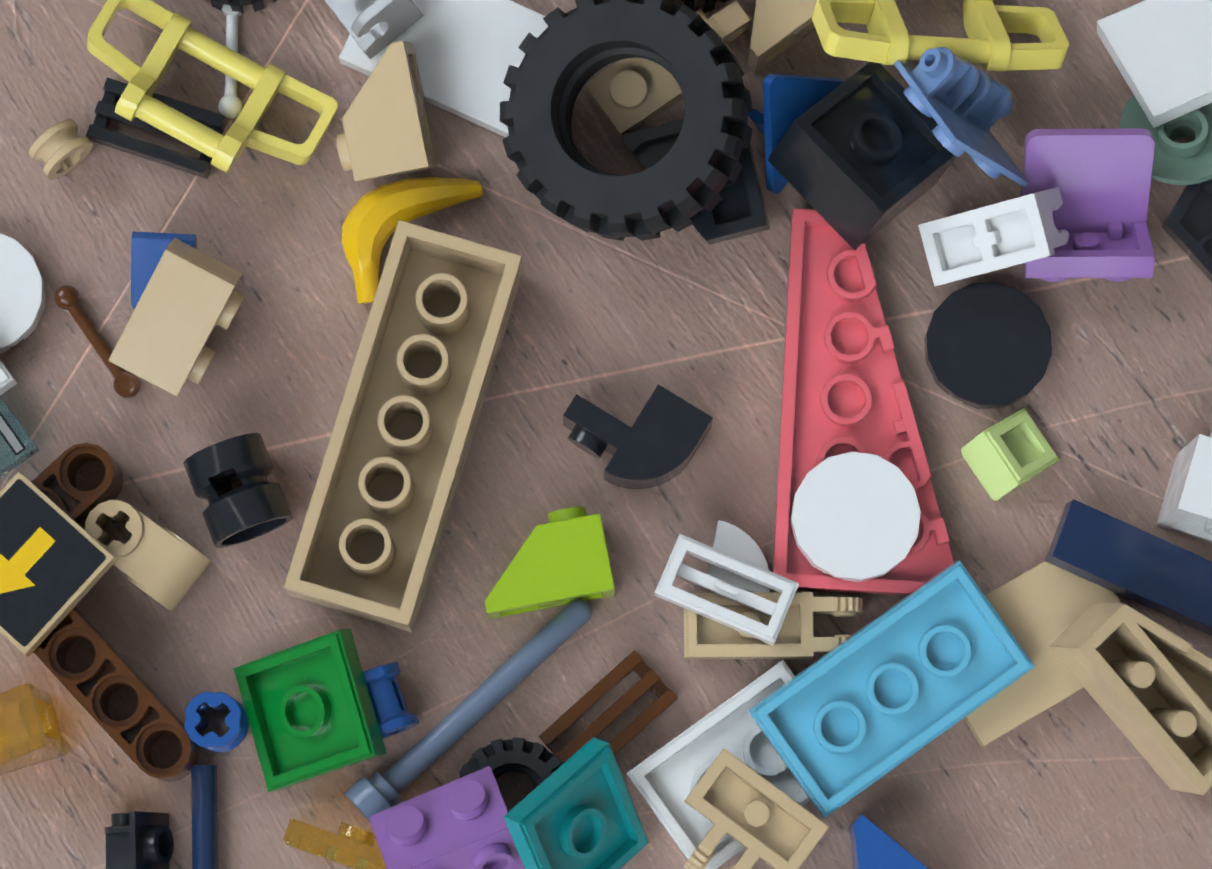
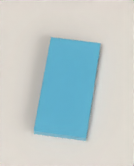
(891, 688)

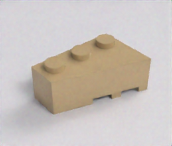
(1148, 686)

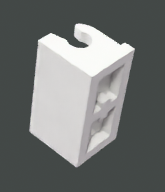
(993, 237)

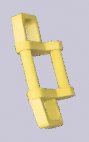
(983, 21)
(265, 82)

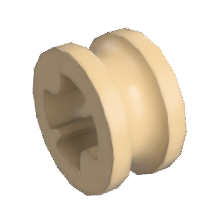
(60, 149)

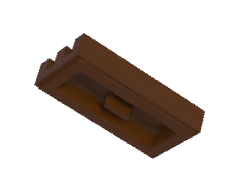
(648, 680)

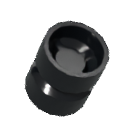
(241, 512)

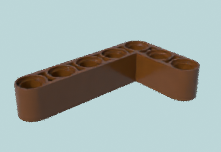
(109, 668)

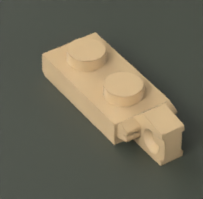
(641, 89)

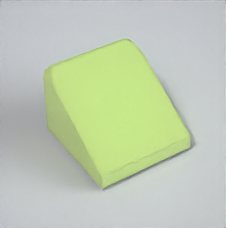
(1008, 454)

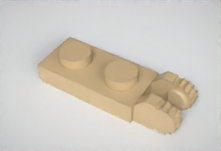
(795, 639)

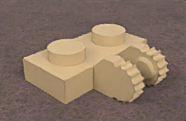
(753, 815)

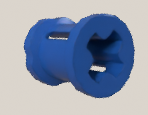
(388, 700)
(197, 722)

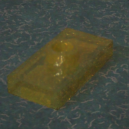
(348, 847)

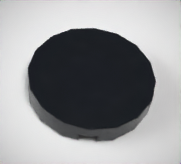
(988, 345)

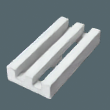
(717, 613)

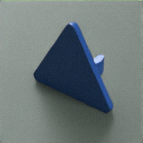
(783, 102)

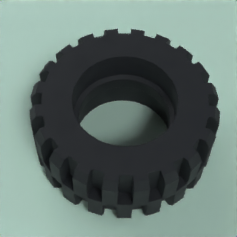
(562, 63)

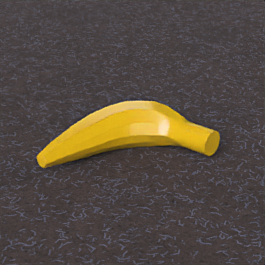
(377, 216)

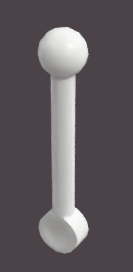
(230, 104)

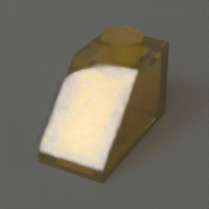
(28, 728)

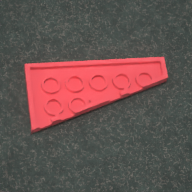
(842, 398)

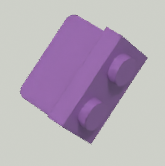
(1104, 199)
(449, 828)

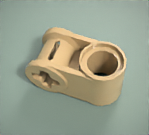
(153, 556)

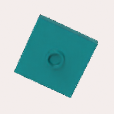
(578, 816)

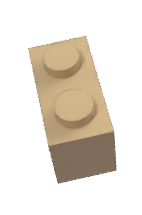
(176, 318)

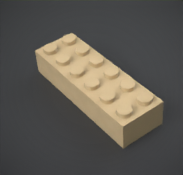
(405, 426)

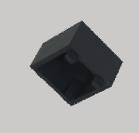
(862, 154)

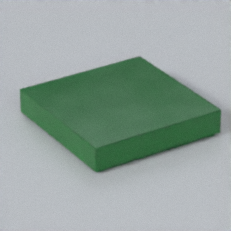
(309, 710)

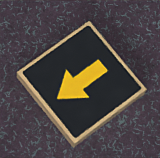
(43, 564)

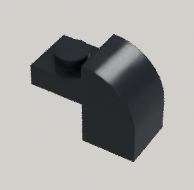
(650, 450)

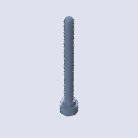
(384, 791)

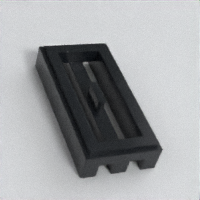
(104, 111)

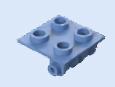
(964, 106)

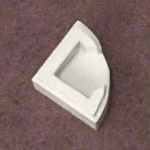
(740, 545)

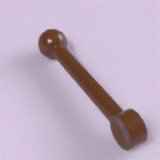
(125, 383)

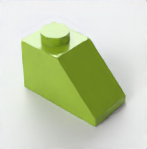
(555, 566)

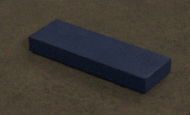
(1134, 564)

